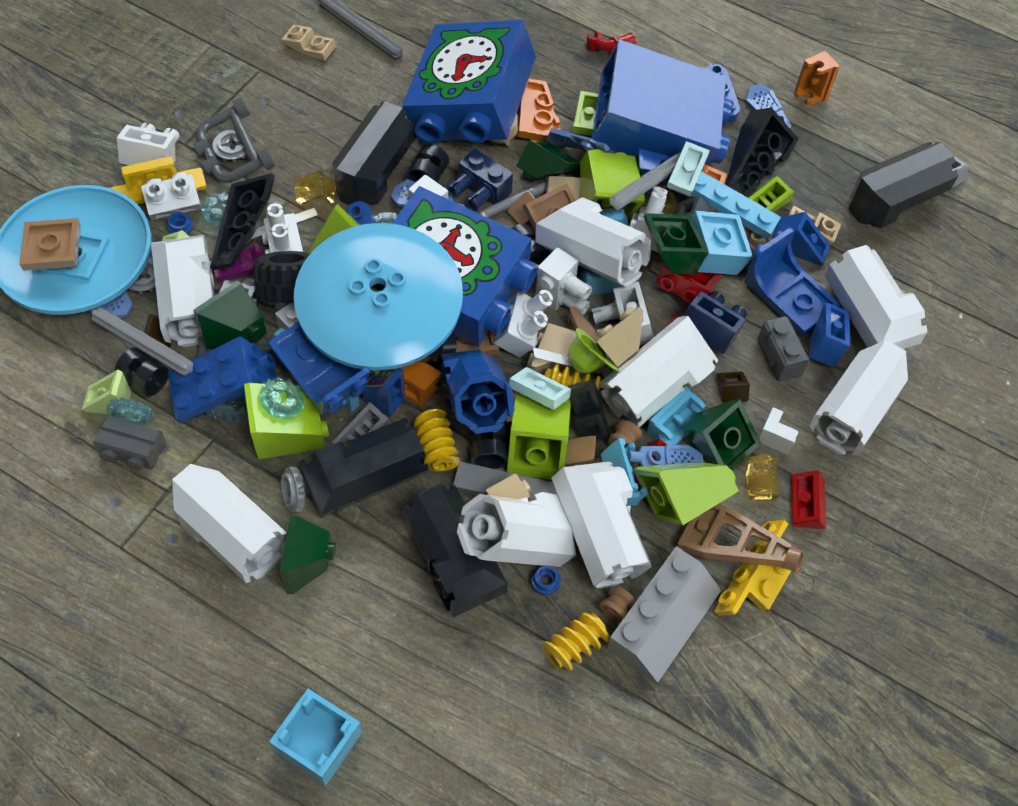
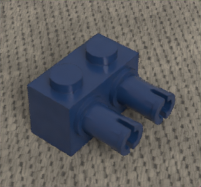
(483, 177)
(715, 321)

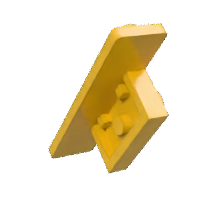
(161, 168)
(755, 581)

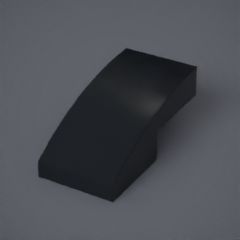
(589, 410)

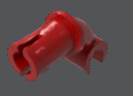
(597, 42)

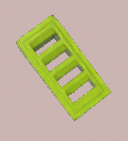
(780, 188)

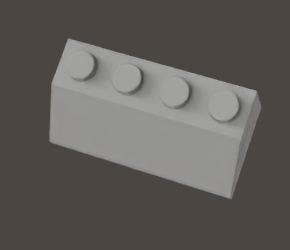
(664, 615)

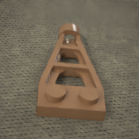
(703, 530)

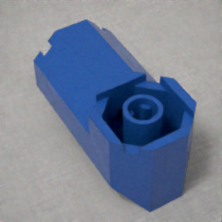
(476, 390)

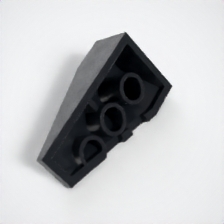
(760, 147)
(241, 218)

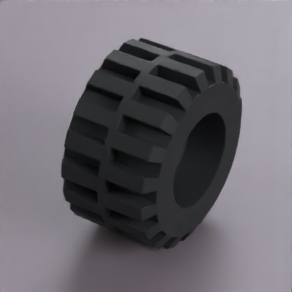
(277, 274)

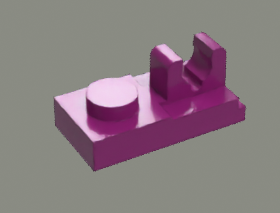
(242, 267)

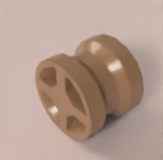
(627, 431)
(617, 604)

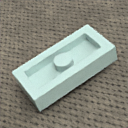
(688, 168)
(540, 388)

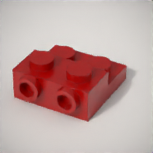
(687, 285)

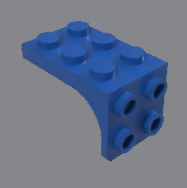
(785, 284)
(219, 377)
(319, 377)

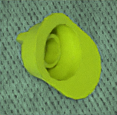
(586, 354)

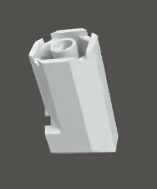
(596, 241)
(182, 285)
(875, 300)
(658, 372)
(861, 398)
(227, 522)
(601, 522)
(517, 530)

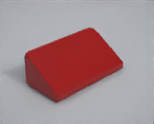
(808, 500)

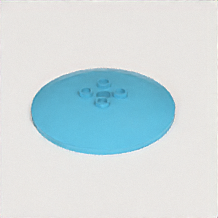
(112, 243)
(384, 326)

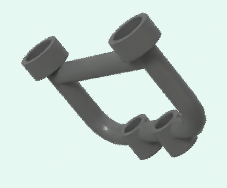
(204, 148)

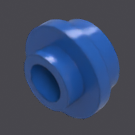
(178, 222)
(546, 572)

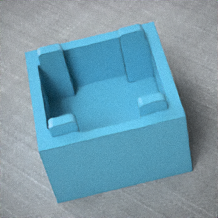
(725, 242)
(316, 737)

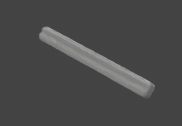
(363, 27)
(644, 183)
(142, 341)

